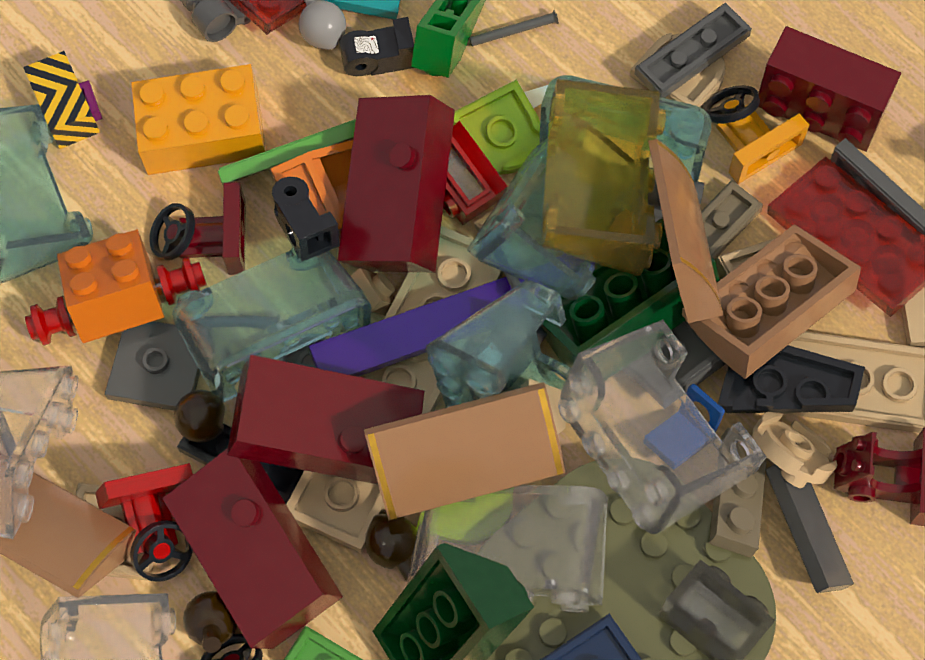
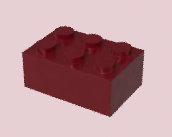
(828, 87)

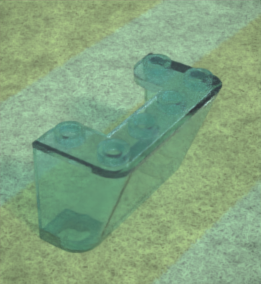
(498, 347)

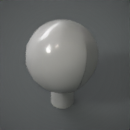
(322, 24)

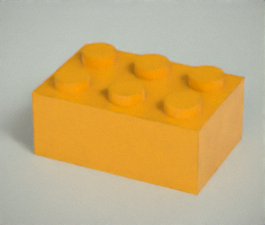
(197, 119)

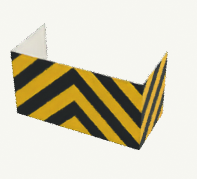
(61, 100)

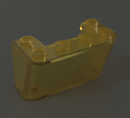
(602, 174)

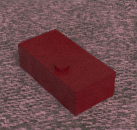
(396, 184)
(313, 417)
(252, 549)

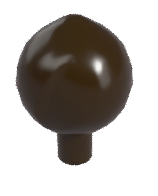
(200, 416)
(391, 542)
(208, 621)

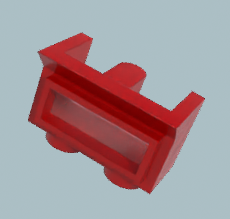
(471, 178)

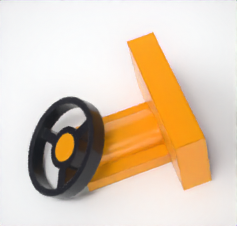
(749, 135)

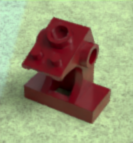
(856, 473)

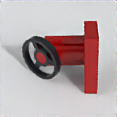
(148, 514)

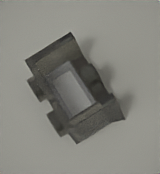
(716, 614)

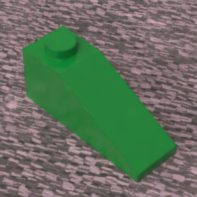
(444, 35)

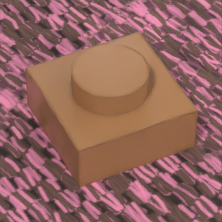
(376, 288)

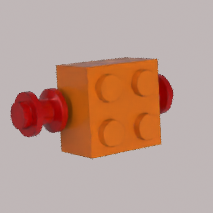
(110, 290)

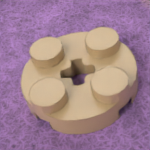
(794, 450)

